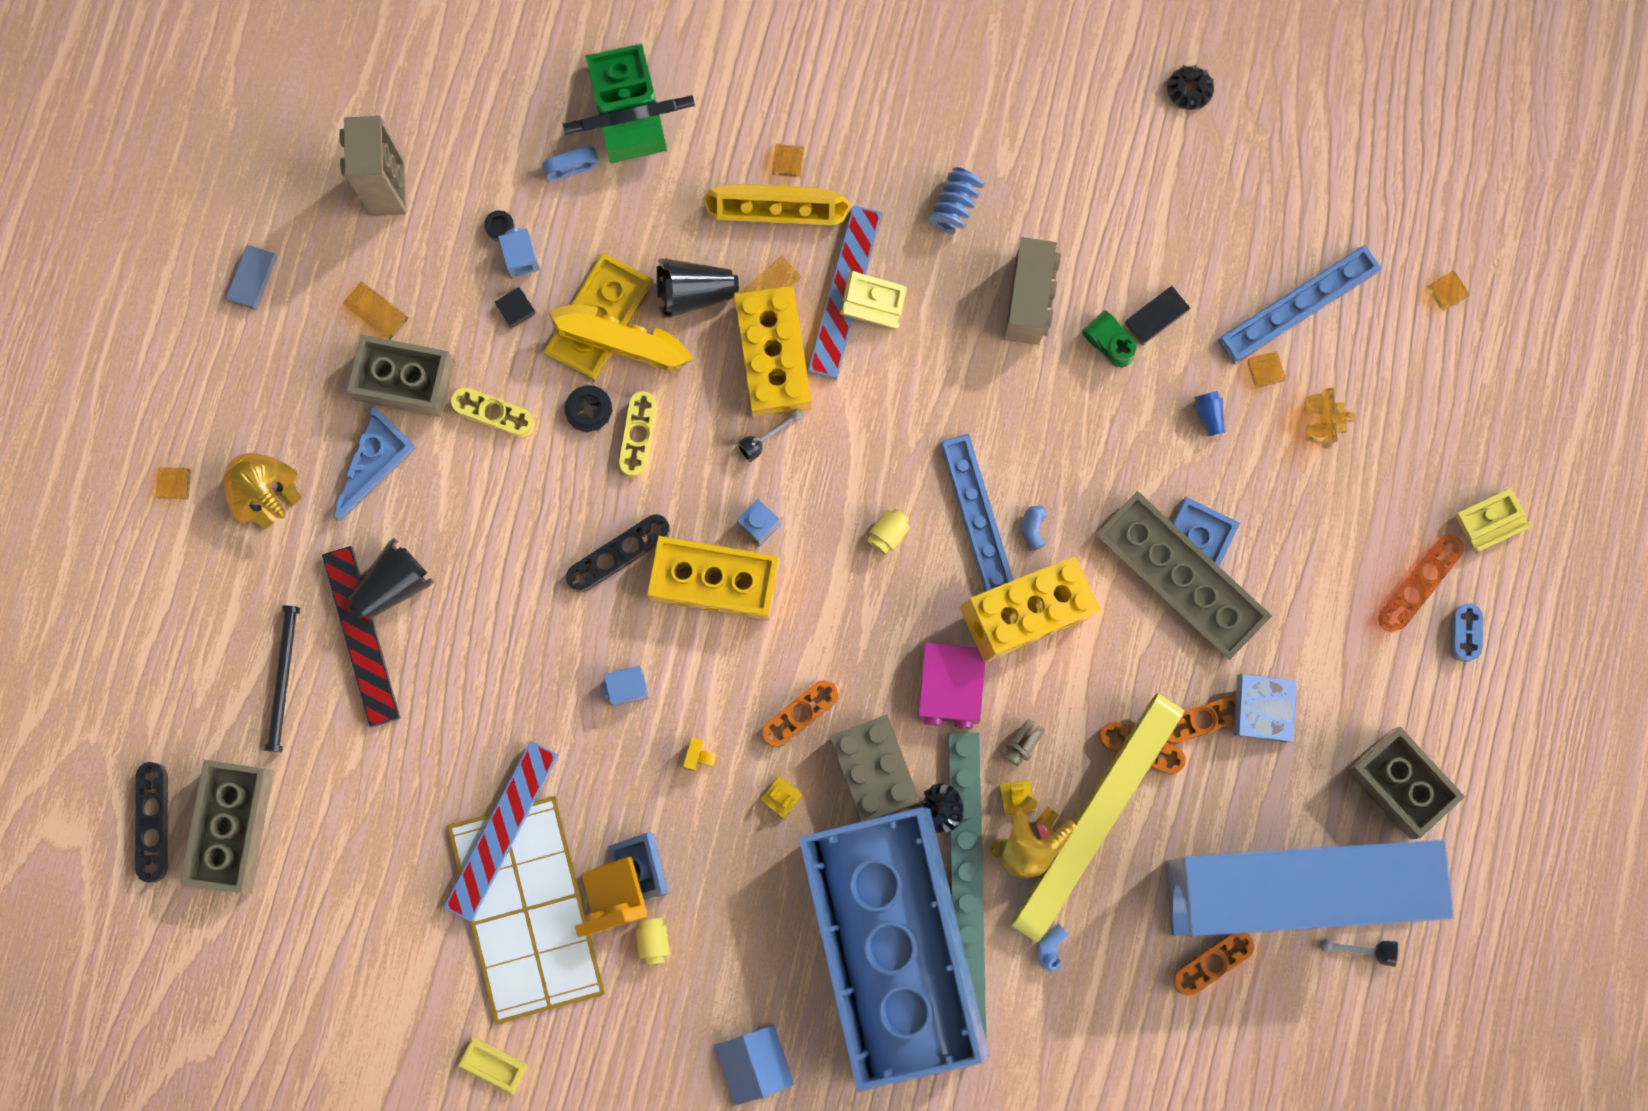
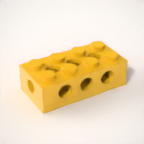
(785, 335)
(706, 559)
(1011, 601)

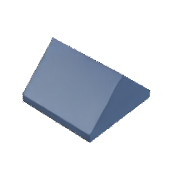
(647, 863)
(754, 1065)

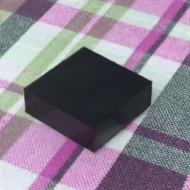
(515, 307)

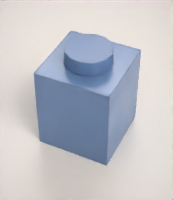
(519, 252)
(758, 522)
(625, 686)

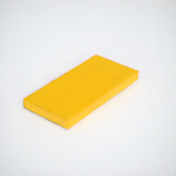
(617, 293)

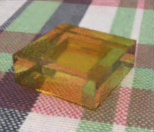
(788, 160)
(1448, 290)
(1266, 369)
(173, 483)

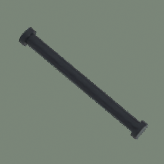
(282, 677)

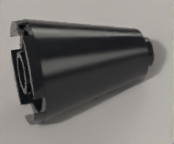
(692, 286)
(388, 582)

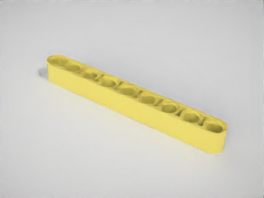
(1098, 817)

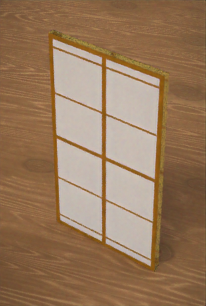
(530, 919)

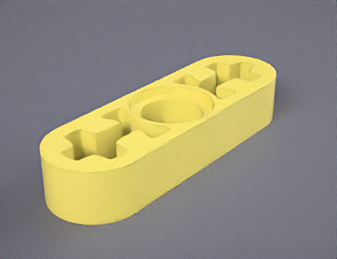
(475, 397)
(649, 414)

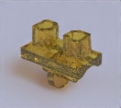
(1330, 419)

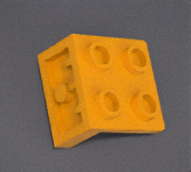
(612, 897)

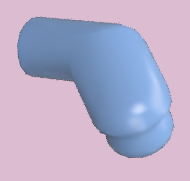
(1030, 526)
(1048, 948)

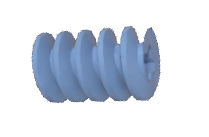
(955, 199)

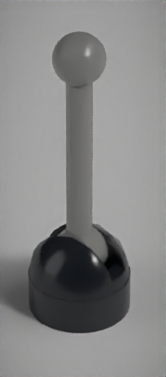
(752, 446)
(1385, 952)

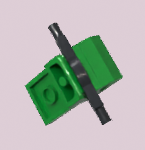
(626, 104)

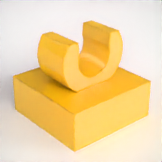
(696, 755)
(1013, 794)
(781, 797)

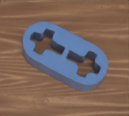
(570, 163)
(1474, 632)

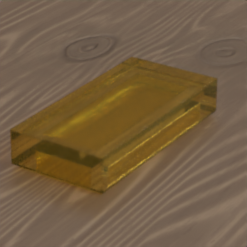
(775, 276)
(375, 310)

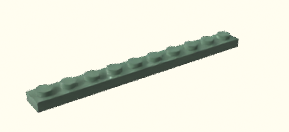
(967, 858)

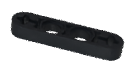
(615, 548)
(158, 821)

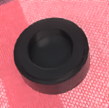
(498, 223)

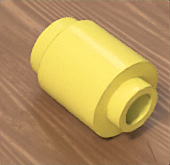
(888, 531)
(652, 941)

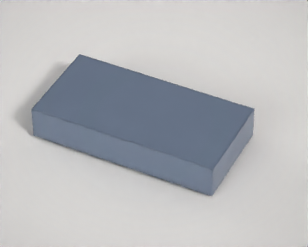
(251, 277)

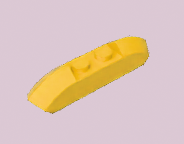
(776, 204)
(606, 333)

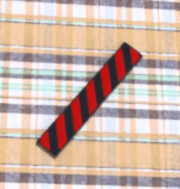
(361, 640)

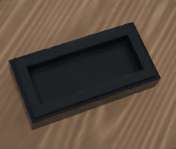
(1157, 315)

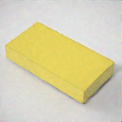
(493, 1065)

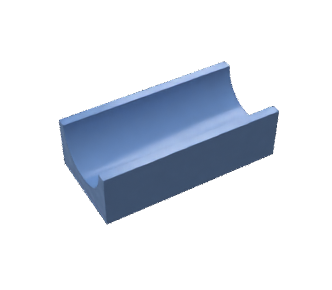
(1309, 888)
(894, 949)

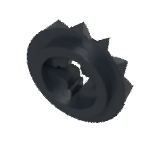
(1191, 100)
(574, 406)
(952, 807)

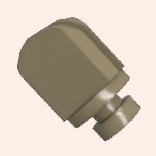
(1018, 752)

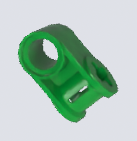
(1108, 335)

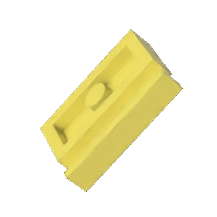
(873, 300)
(1493, 520)

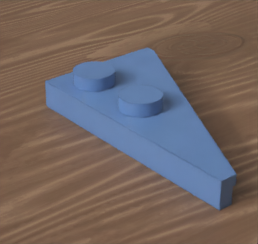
(379, 453)

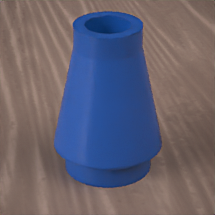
(1211, 412)

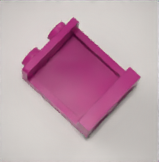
(951, 685)

